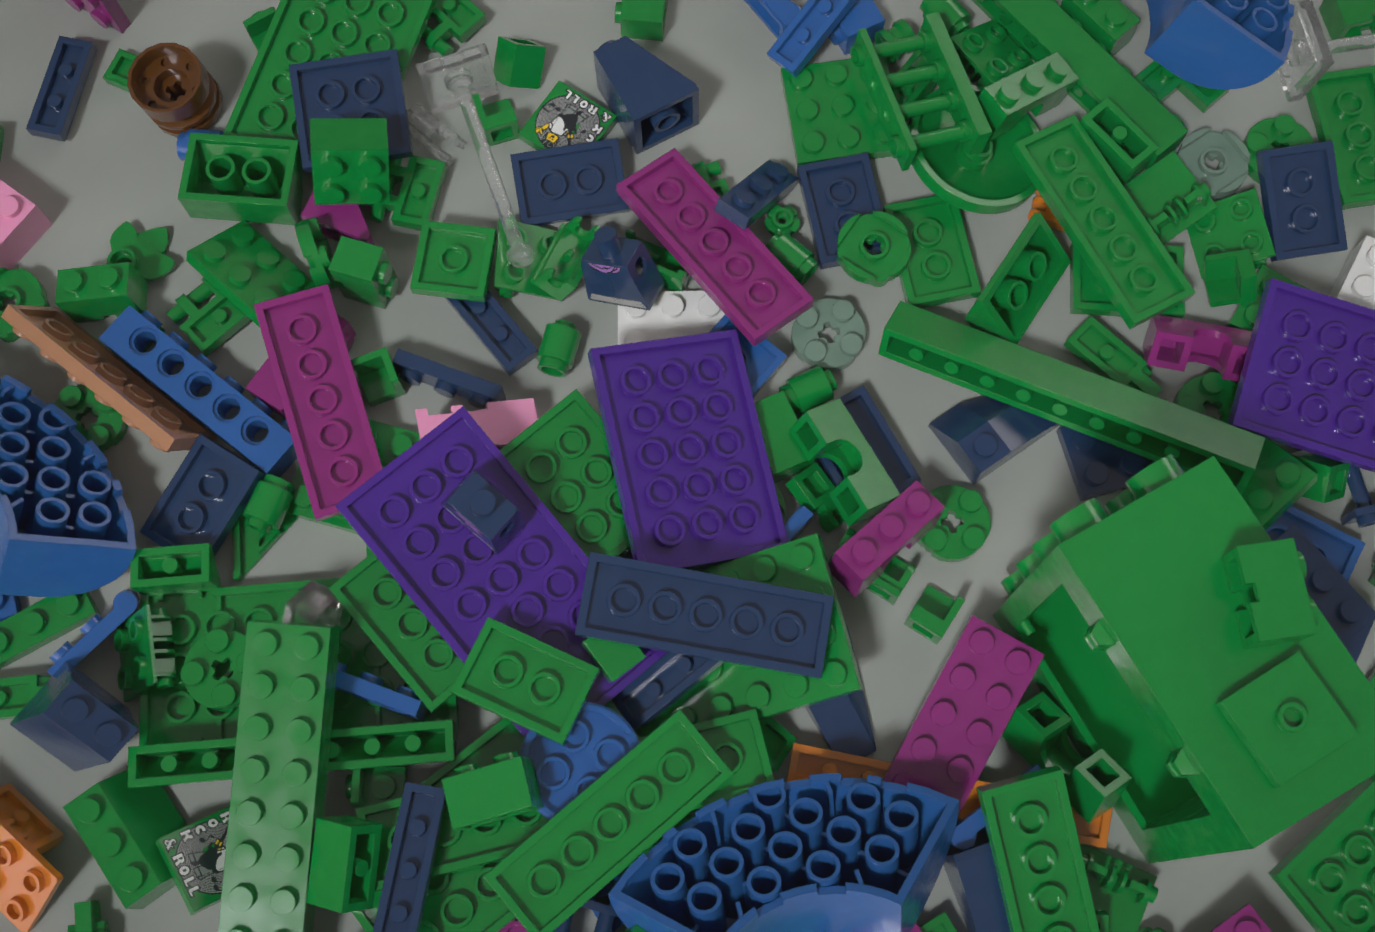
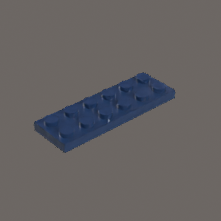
(704, 615)

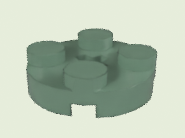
(1227, 150)
(832, 314)

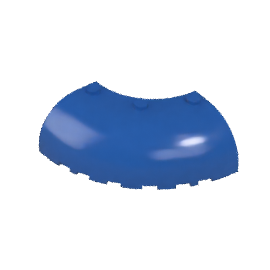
(1220, 40)
(58, 503)
(795, 860)

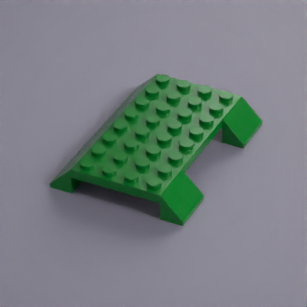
(197, 744)

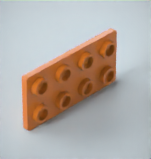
(25, 875)

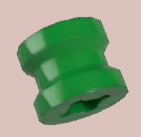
(899, 30)

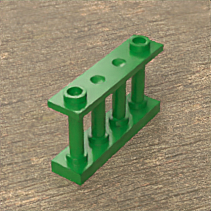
(944, 68)

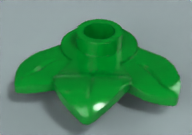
(142, 250)

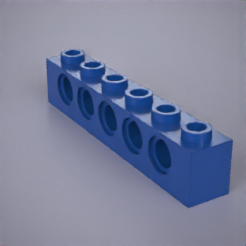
(127, 340)

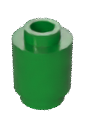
(952, 13)
(793, 256)
(558, 348)
(809, 389)
(269, 504)

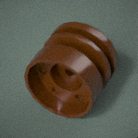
(174, 89)

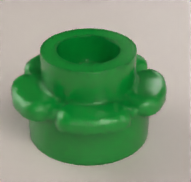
(775, 214)

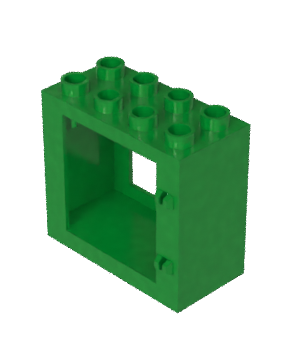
(1148, 644)

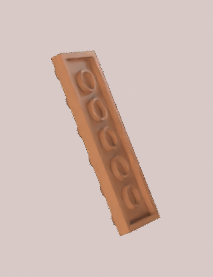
(107, 376)

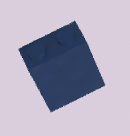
(645, 93)
(76, 720)
(977, 889)

